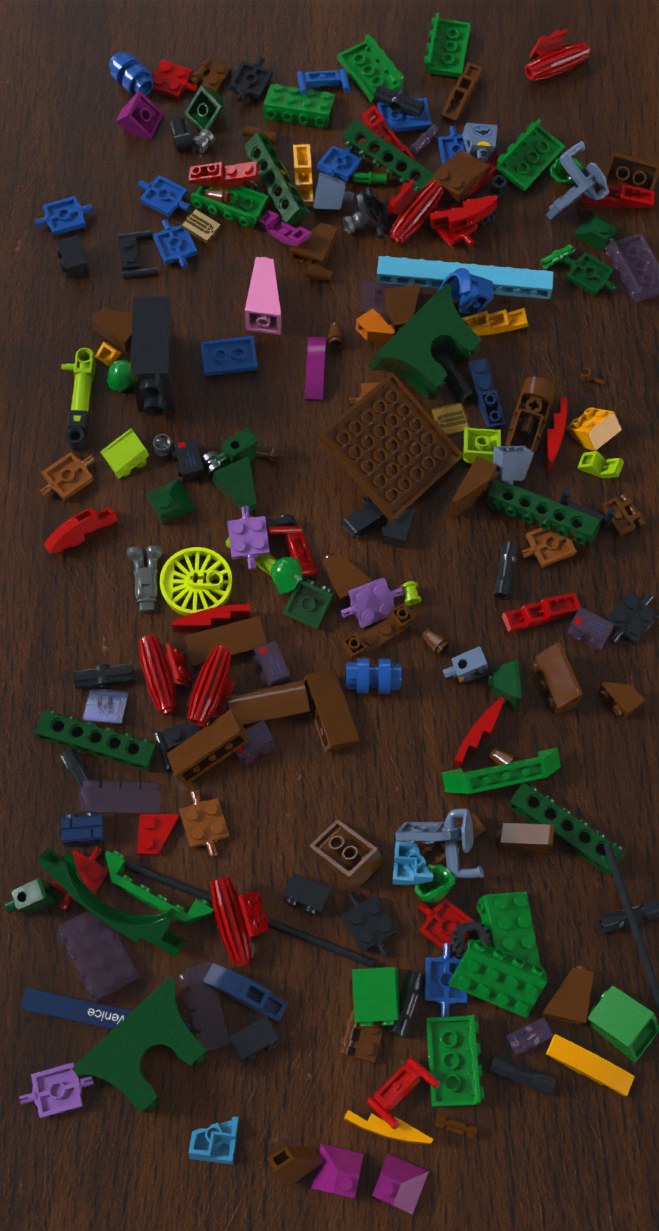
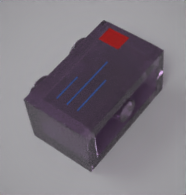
(590, 628)
(271, 664)
(260, 742)

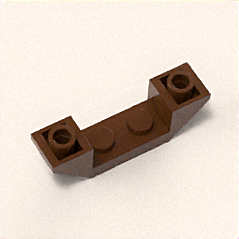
(377, 636)

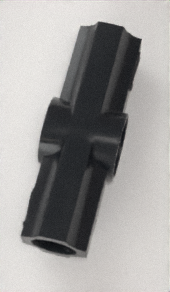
(399, 101)
(103, 676)

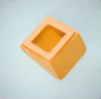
(107, 354)

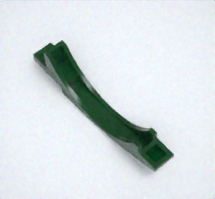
(149, 927)

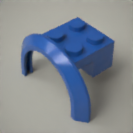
(470, 290)

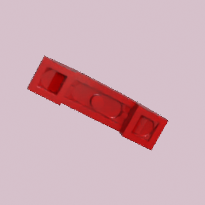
(375, 122)

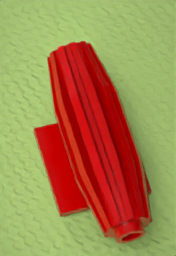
(554, 56)
(412, 208)
(163, 672)
(211, 688)
(237, 918)

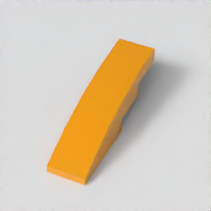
(303, 172)
(496, 322)
(590, 1065)
(378, 1126)

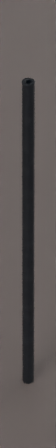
(272, 923)

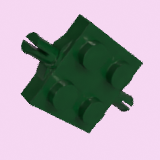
(589, 273)

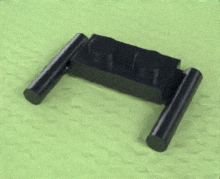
(129, 254)
(604, 521)
(174, 736)

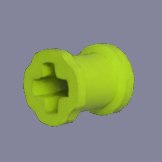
(411, 593)

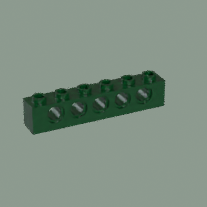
(357, 131)
(276, 179)
(543, 512)
(142, 760)
(569, 839)

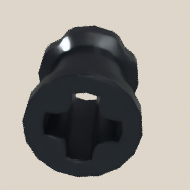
(498, 185)

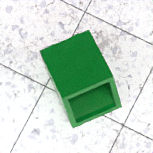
(376, 995)
(624, 1023)

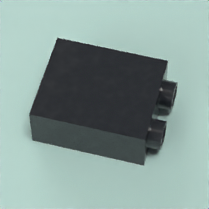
(153, 355)

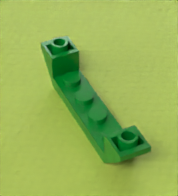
(502, 775)
(197, 912)

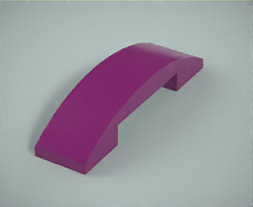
(282, 231)
(315, 369)

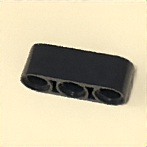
(363, 520)

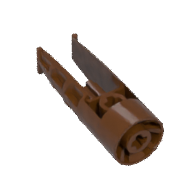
(535, 394)

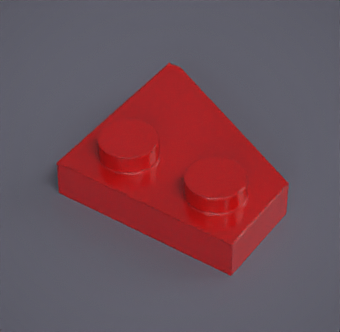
(153, 832)

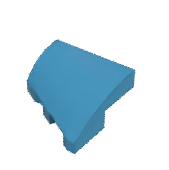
(409, 865)
(215, 1142)

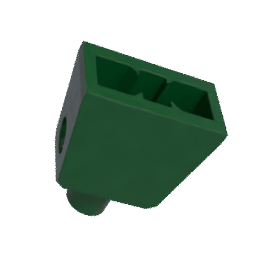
(237, 448)
(32, 897)

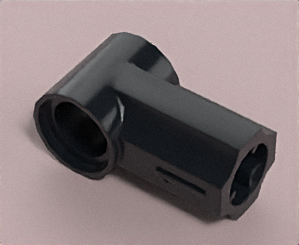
(181, 136)

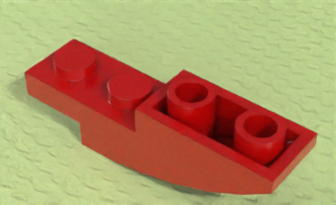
(223, 176)
(471, 212)
(72, 531)

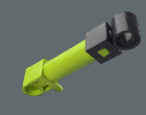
(78, 415)

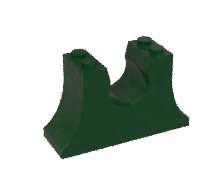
(431, 327)
(122, 1051)

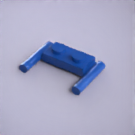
(322, 78)

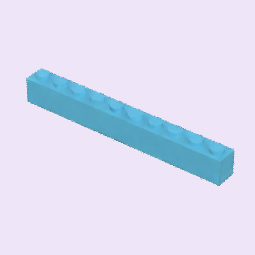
(432, 273)

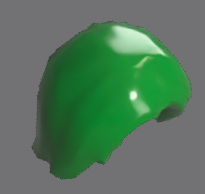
(561, 175)
(119, 376)
(286, 574)
(438, 888)

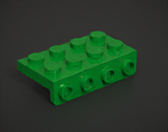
(447, 47)
(370, 67)
(290, 106)
(529, 156)
(244, 207)
(509, 924)
(499, 978)
(454, 1060)

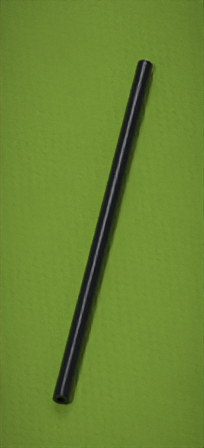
(633, 923)

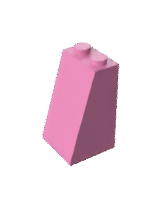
(262, 303)

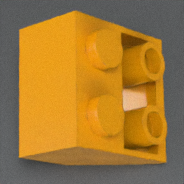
(594, 428)

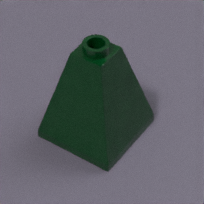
(237, 484)

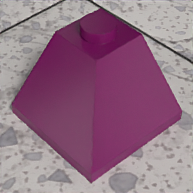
(140, 116)
(338, 1171)
(400, 1184)

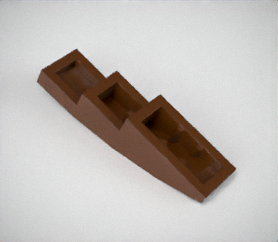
(462, 91)
(436, 853)

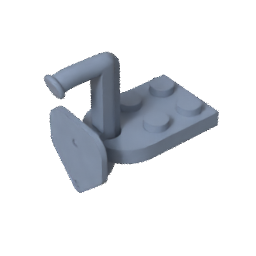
(590, 179)
(450, 832)

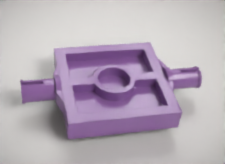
(248, 537)
(371, 602)
(56, 1090)

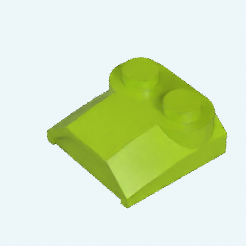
(480, 443)

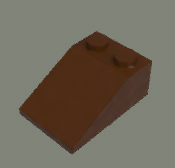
(460, 176)
(474, 486)
(347, 854)

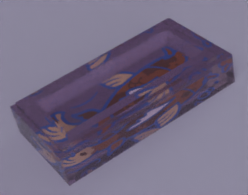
(529, 1036)

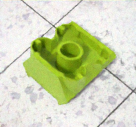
(125, 454)

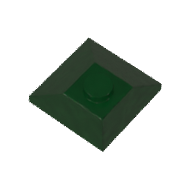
(204, 107)
(596, 231)
(170, 501)
(506, 684)

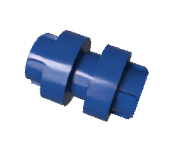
(131, 73)
(362, 675)

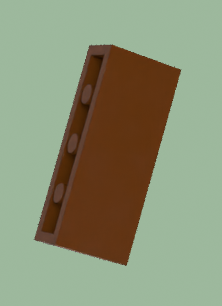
(237, 636)
(269, 702)
(330, 711)
(207, 747)

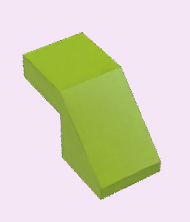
(597, 465)

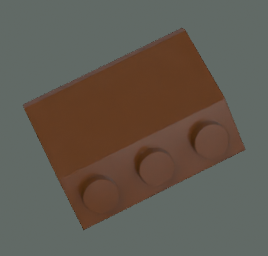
(631, 171)
(557, 679)

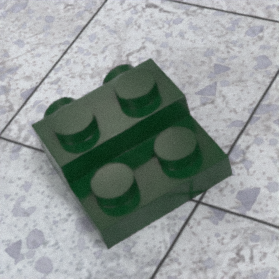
(309, 603)

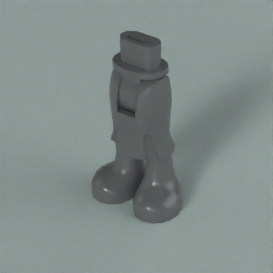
(145, 577)

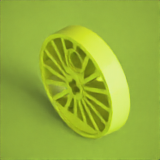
(186, 581)

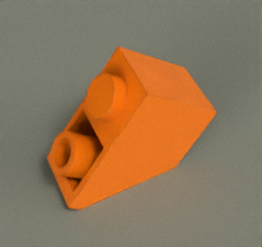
(374, 327)

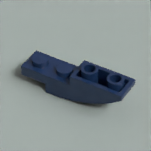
(485, 394)
(245, 991)

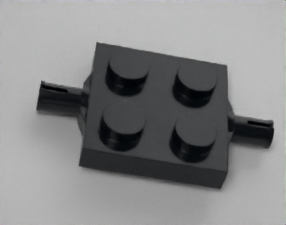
(251, 80)
(373, 213)
(632, 618)
(368, 924)

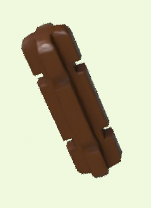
(456, 1126)

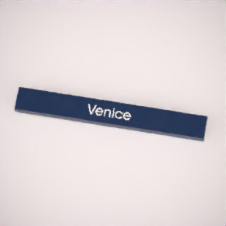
(74, 1009)

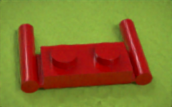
(297, 547)
(397, 1088)

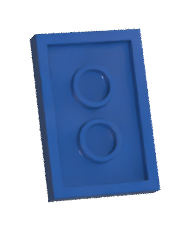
(404, 121)
(229, 355)

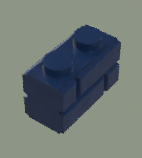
(83, 829)

